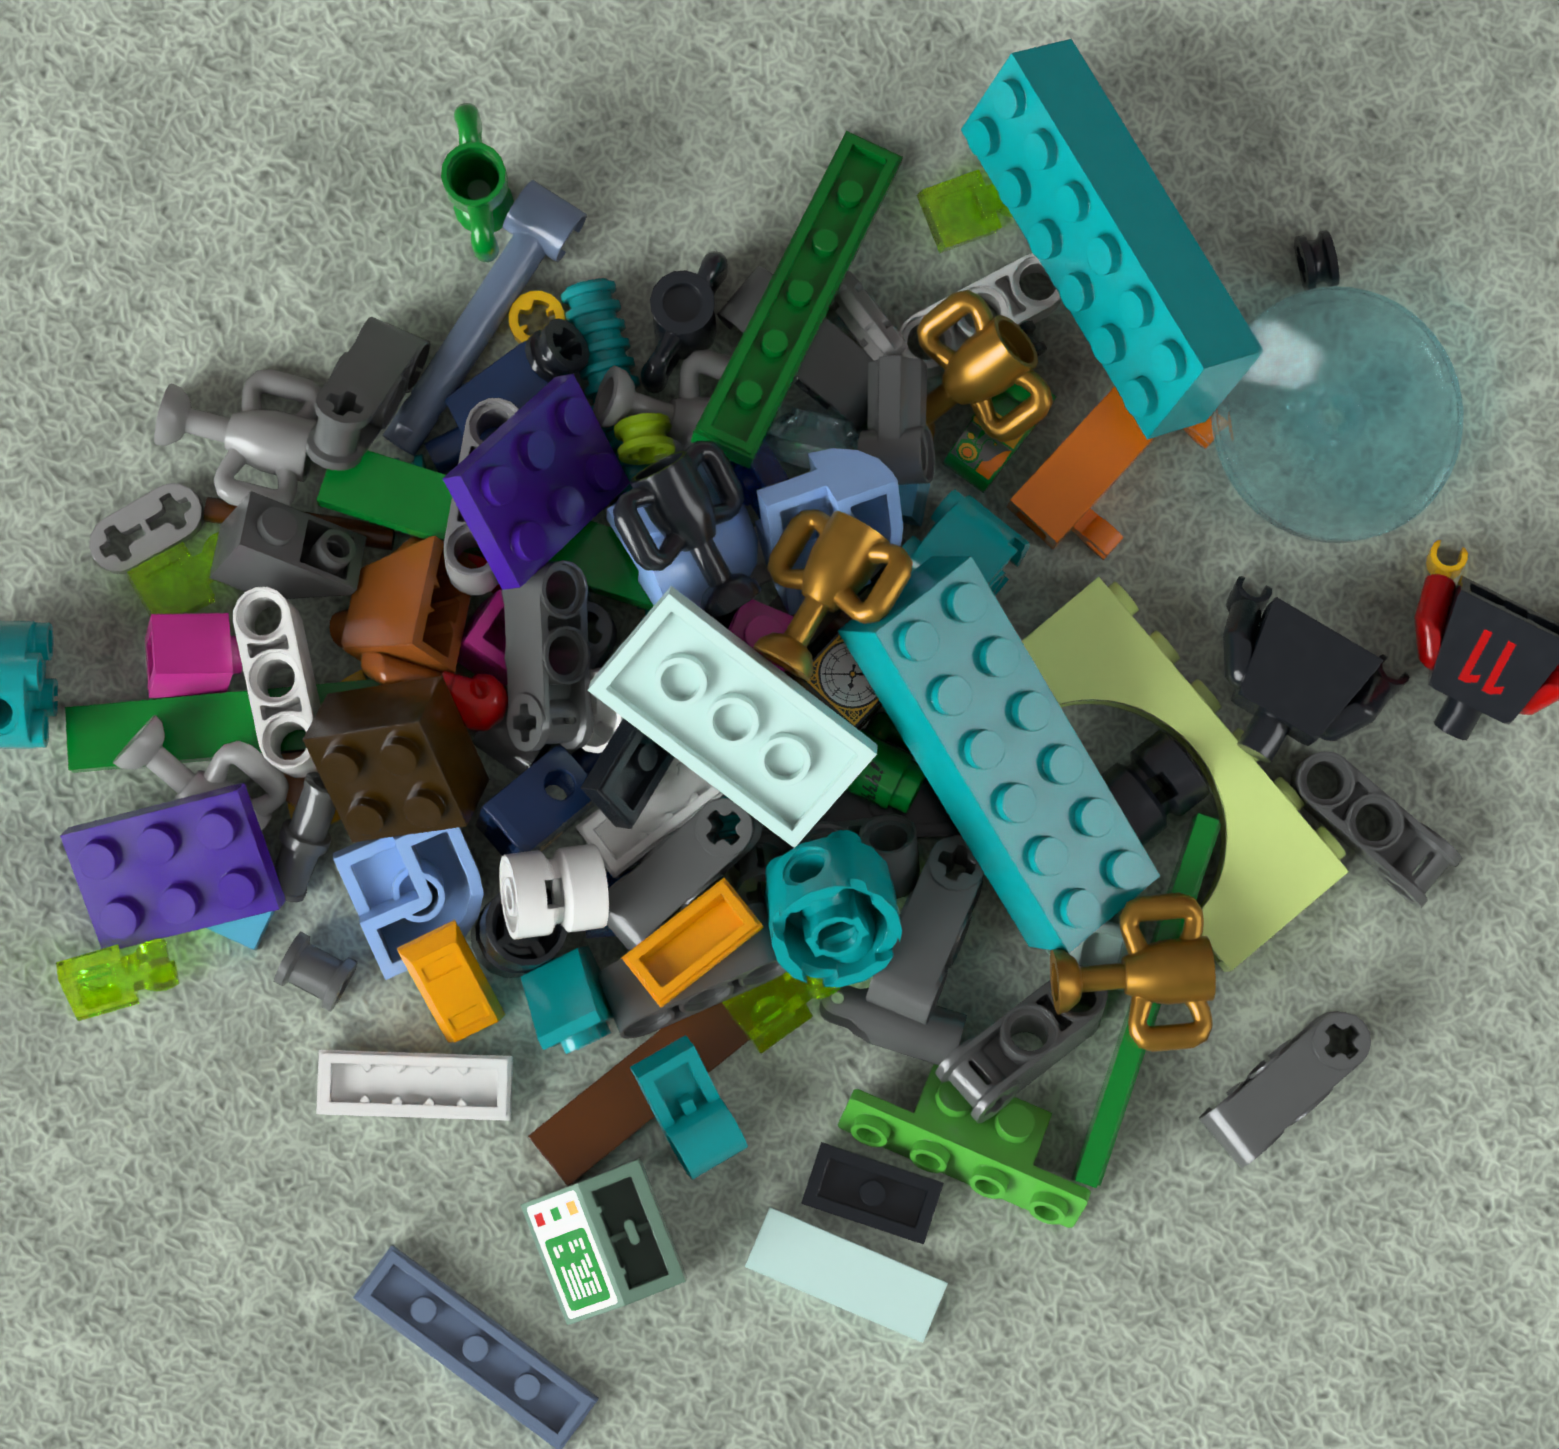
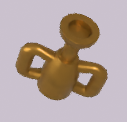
(983, 367)
(832, 578)
(1150, 973)

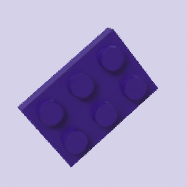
(536, 481)
(173, 867)

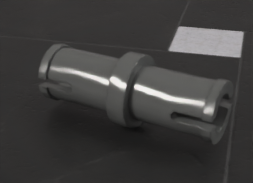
(304, 838)

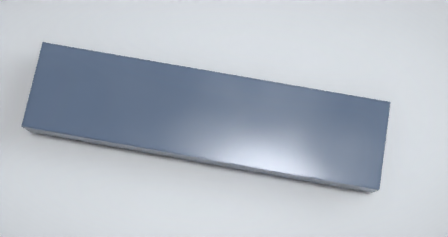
(476, 1347)

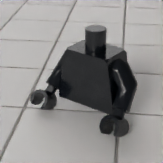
(1297, 675)

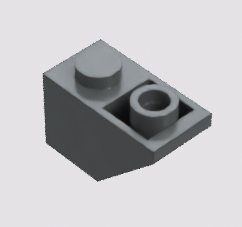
(286, 551)

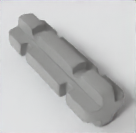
(867, 320)

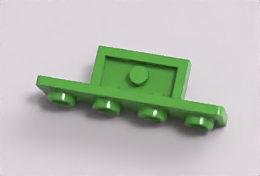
(988, 1155)

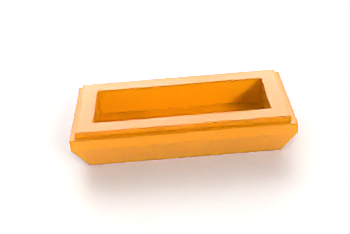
(692, 942)
(451, 982)

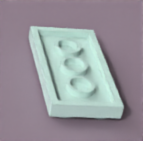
(732, 717)

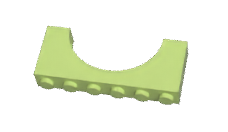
(1268, 852)

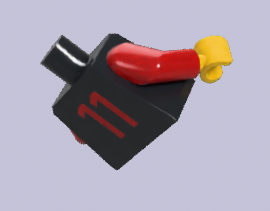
(1482, 650)

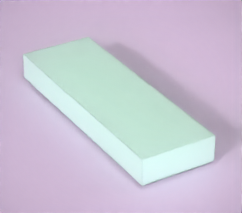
(846, 1274)

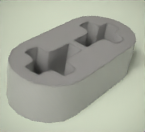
(139, 515)

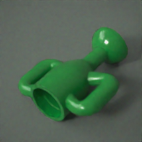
(476, 184)

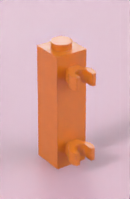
(1082, 471)

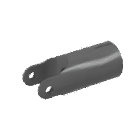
(893, 1031)

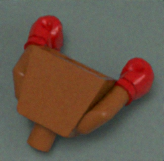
(411, 625)

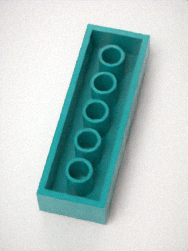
(1110, 239)
(1001, 755)

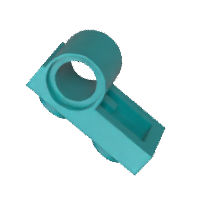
(688, 1107)

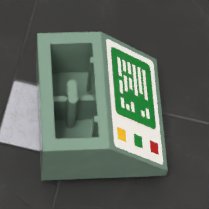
(604, 1242)

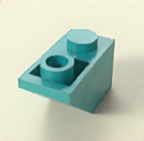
(567, 1001)

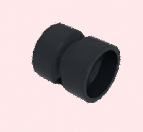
(1174, 773)
(506, 955)

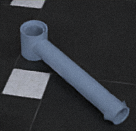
(539, 228)

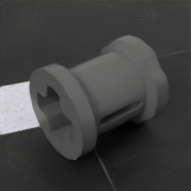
(315, 971)

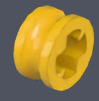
(525, 305)

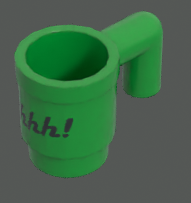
(892, 774)

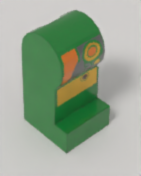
(980, 457)

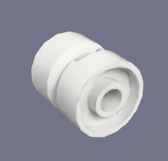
(576, 890)

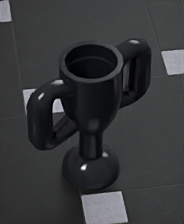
(683, 317)
(687, 518)

